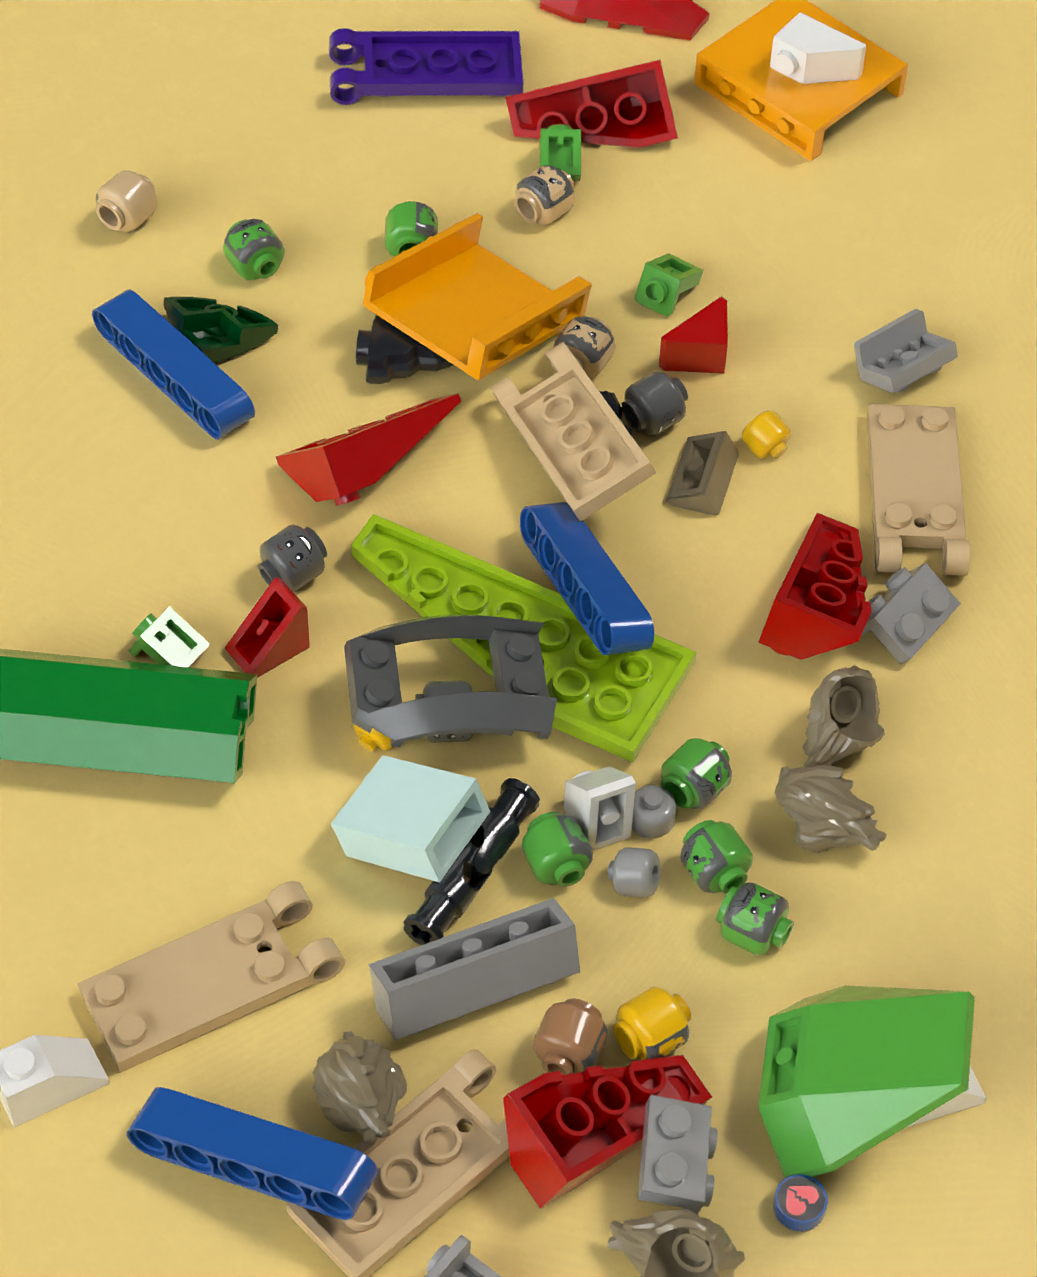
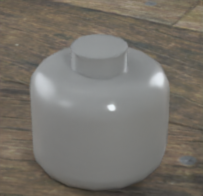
(653, 811)
(635, 872)

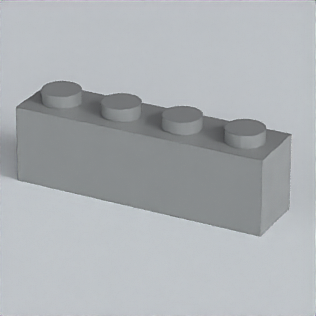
(474, 968)

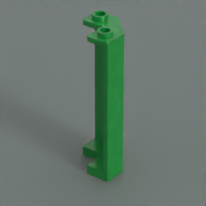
(124, 715)

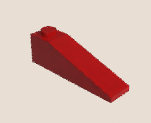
(822, 594)

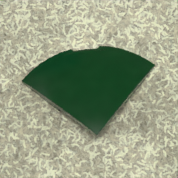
(218, 328)

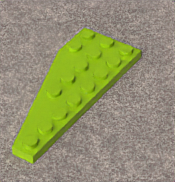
(599, 697)

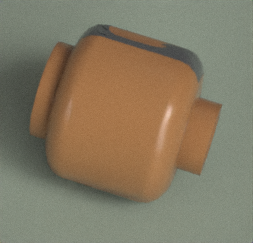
(570, 1037)

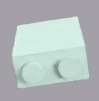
(411, 818)

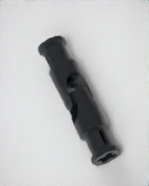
(488, 845)

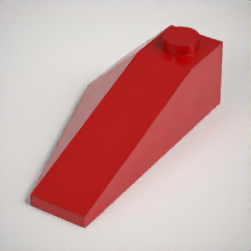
(658, 17)
(610, 108)
(357, 459)
(584, 1121)

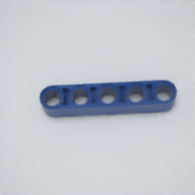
(173, 364)
(587, 579)
(253, 1153)

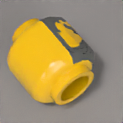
(652, 1024)

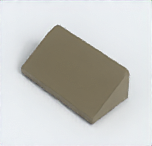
(704, 473)

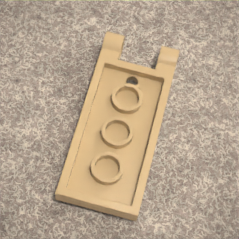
(575, 435)
(916, 485)
(206, 979)
(420, 1170)

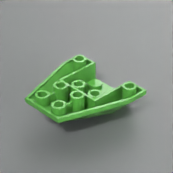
(860, 1069)

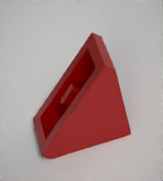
(698, 342)
(271, 631)

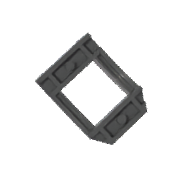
(518, 672)

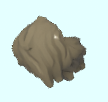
(842, 716)
(826, 809)
(359, 1086)
(676, 1245)

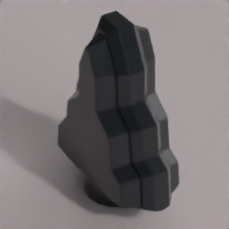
(393, 354)

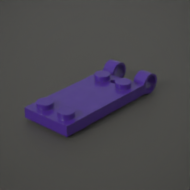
(426, 63)

